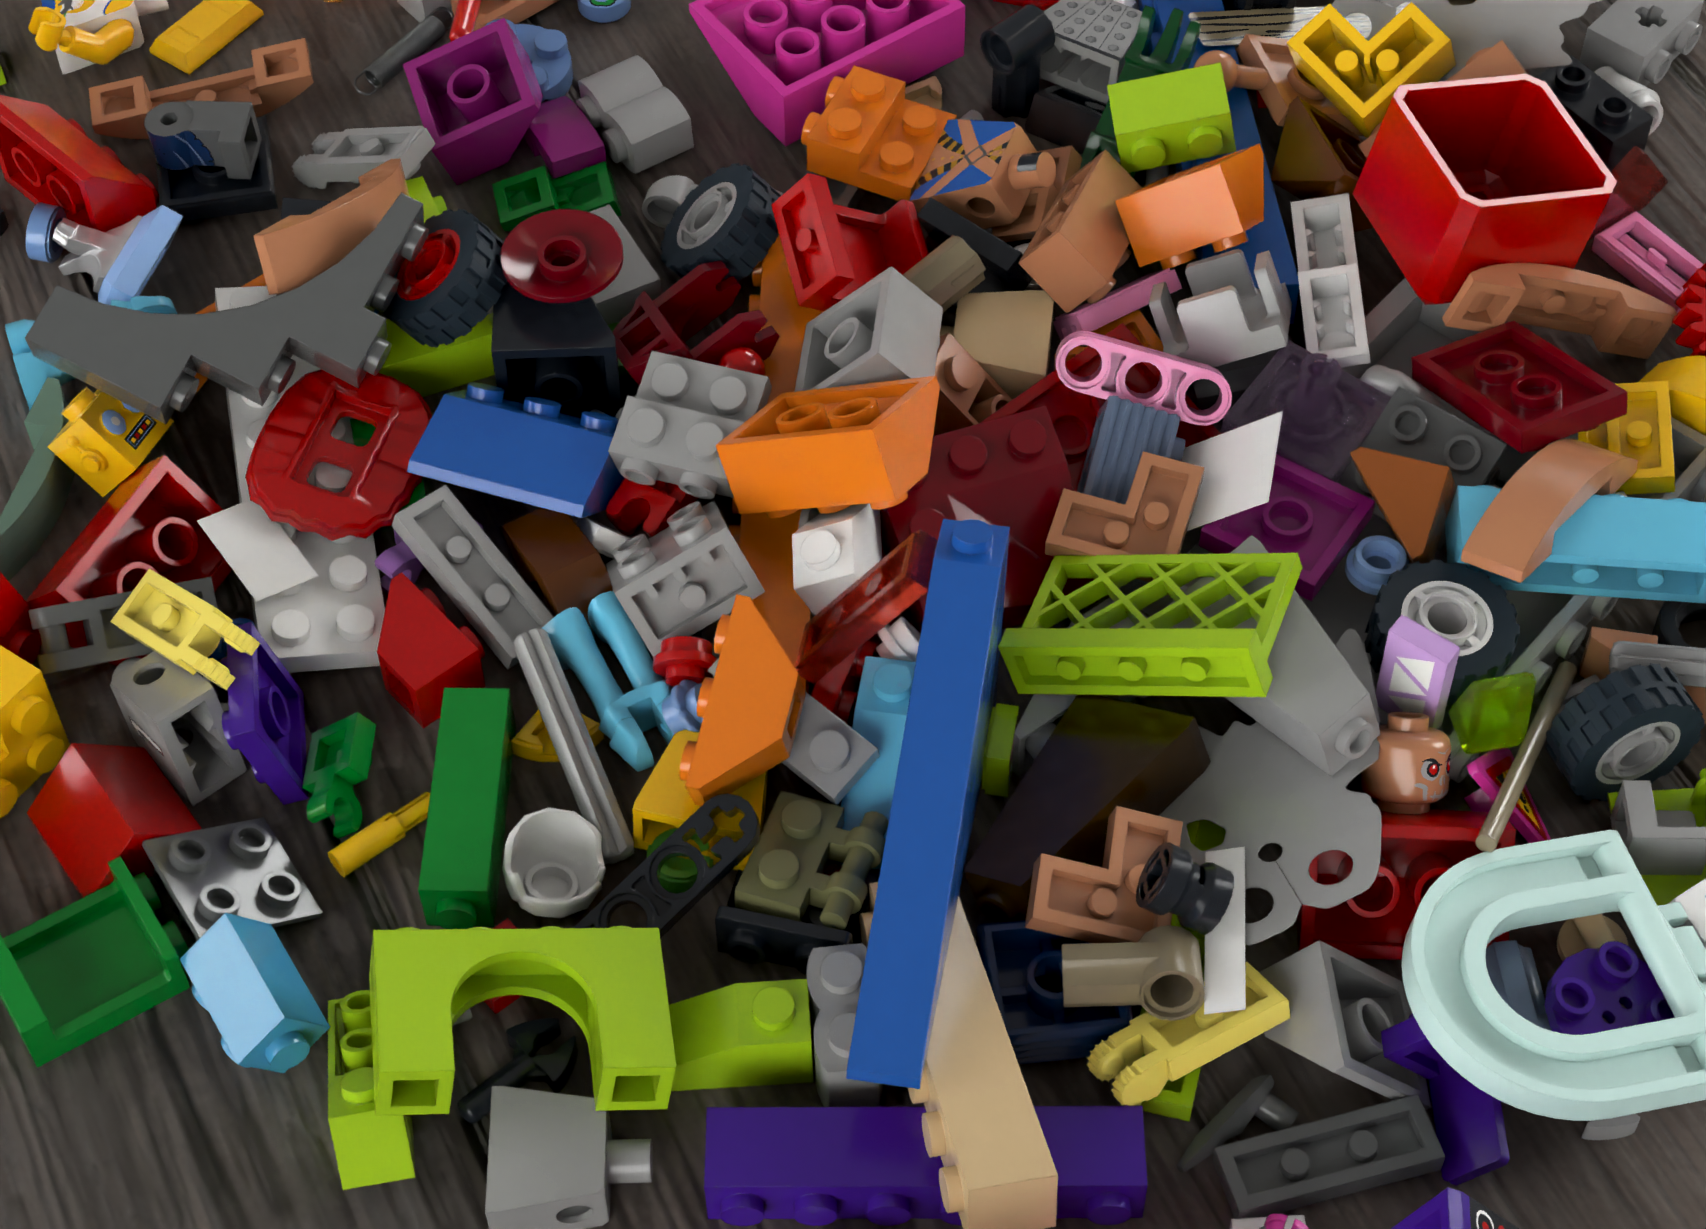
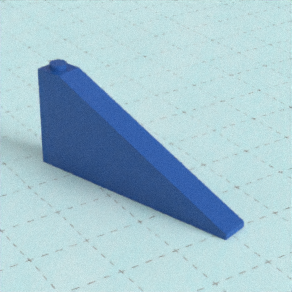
(932, 804)

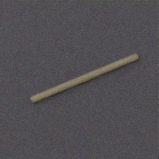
(1525, 758)

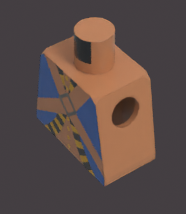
(984, 171)

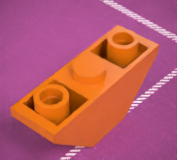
(745, 709)

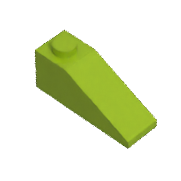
(743, 1036)

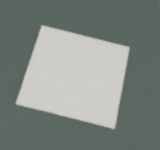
(1235, 470)

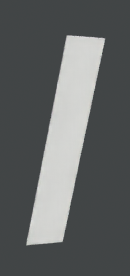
(1226, 942)

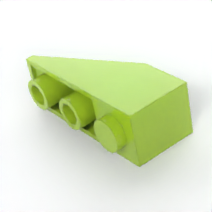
(365, 1145)

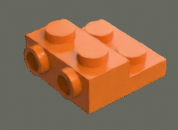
(872, 134)

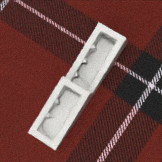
(1330, 279)

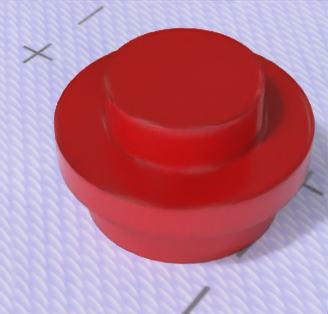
(684, 659)

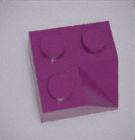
(475, 99)

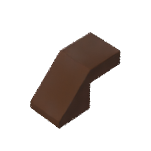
(559, 557)

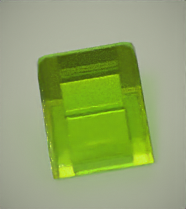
(1494, 712)

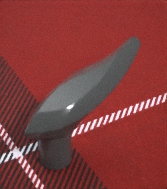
(1251, 1101)

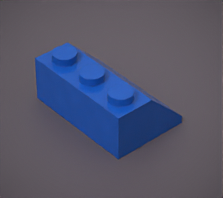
(520, 450)

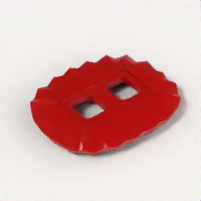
(300, 437)

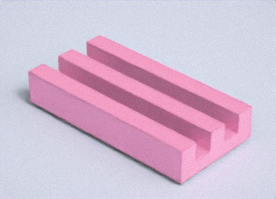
(1643, 267)
(1115, 304)

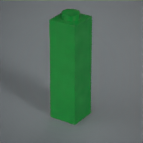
(467, 808)

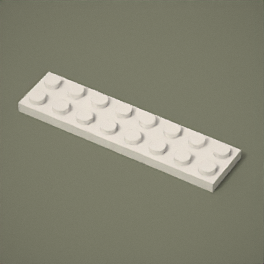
(341, 612)

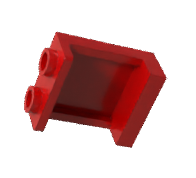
(839, 247)

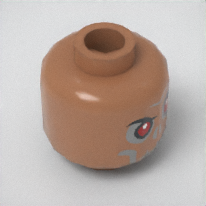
(1410, 765)

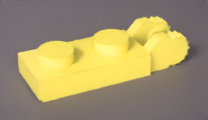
(181, 627)
(1183, 1044)

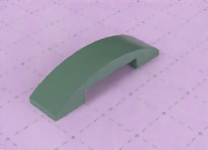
(41, 488)

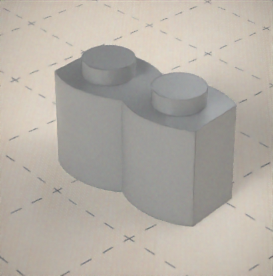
(635, 114)
(833, 994)

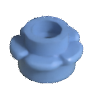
(681, 707)

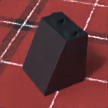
(555, 353)

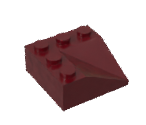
(997, 474)

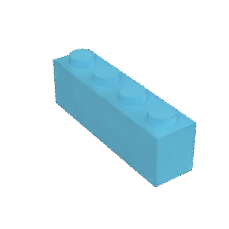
(1605, 548)

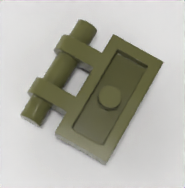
(793, 852)

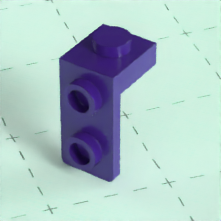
(1465, 1117)

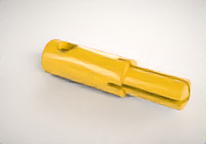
(378, 836)

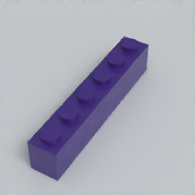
(877, 1167)

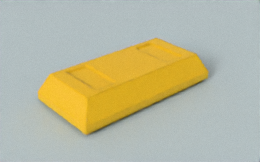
(204, 32)

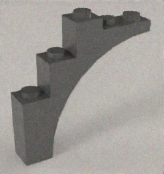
(248, 349)

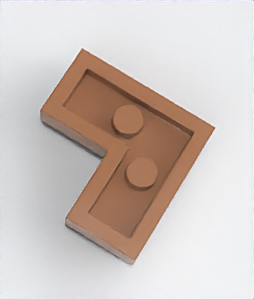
(1148, 523)
(1101, 901)

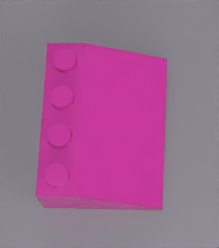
(792, 49)

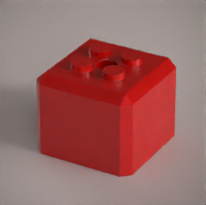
(1480, 180)

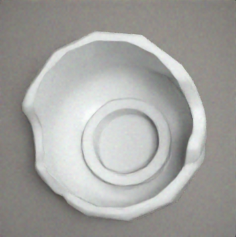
(553, 863)

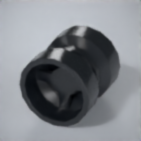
(1183, 888)

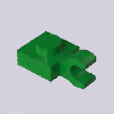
(335, 762)

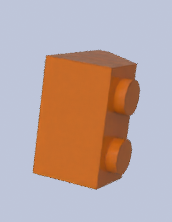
(1195, 209)

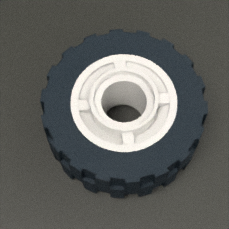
(1458, 607)

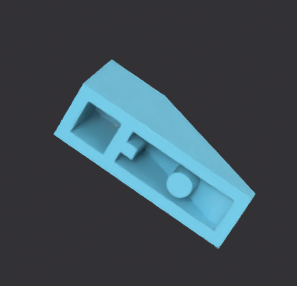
(881, 720)

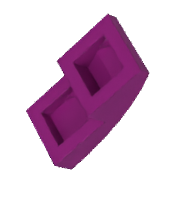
(564, 137)

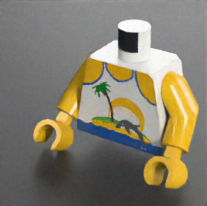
(90, 29)

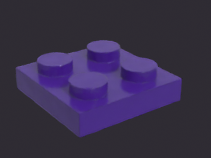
(267, 718)

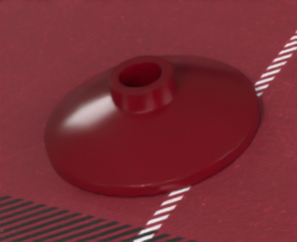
(562, 256)

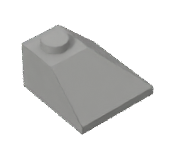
(1339, 1018)

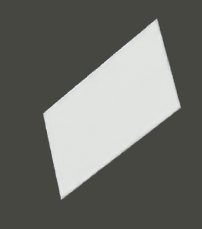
(257, 550)

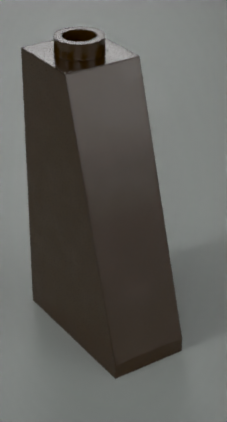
(1093, 761)

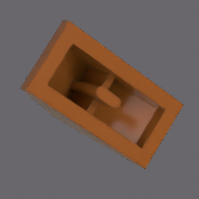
(1410, 496)

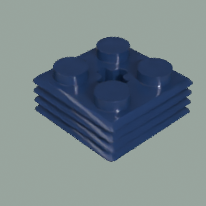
(1036, 1021)

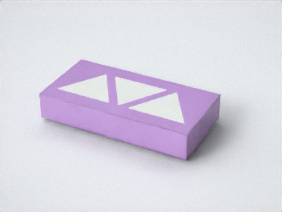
(1416, 671)

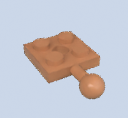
(1273, 73)

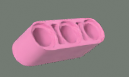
(1168, 395)

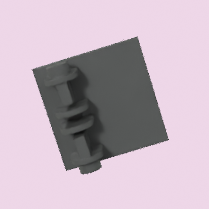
(1429, 434)
(230, 871)

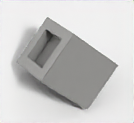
(1657, 839)

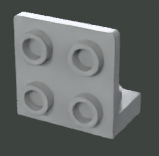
(681, 575)

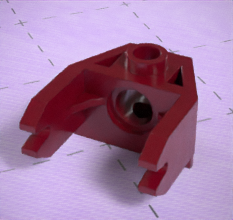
(684, 311)

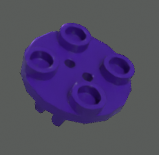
(1595, 984)

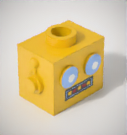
(105, 439)

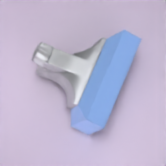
(121, 257)

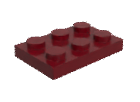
(1519, 386)

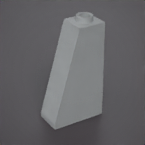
(1314, 693)

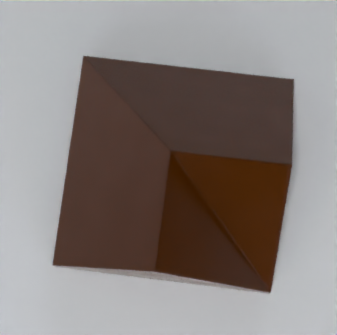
(1319, 158)

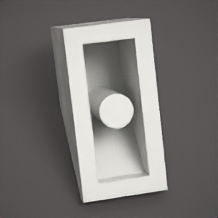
(835, 553)

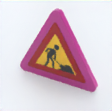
(1489, 774)

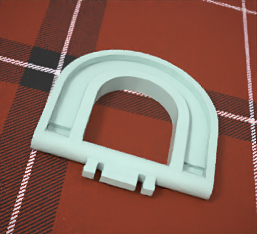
(1521, 1062)

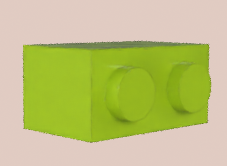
(1171, 118)

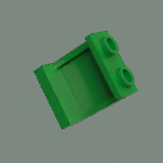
(90, 966)

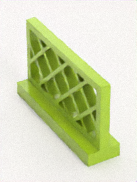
(1151, 655)

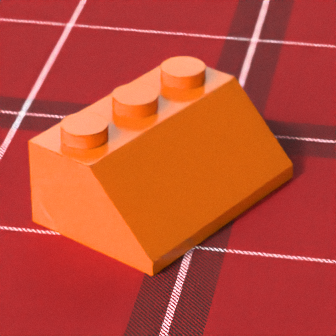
(833, 448)

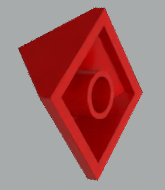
(103, 808)

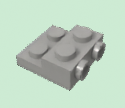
(680, 418)

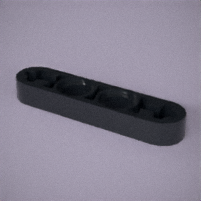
(644, 885)

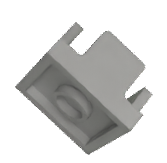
(1227, 312)

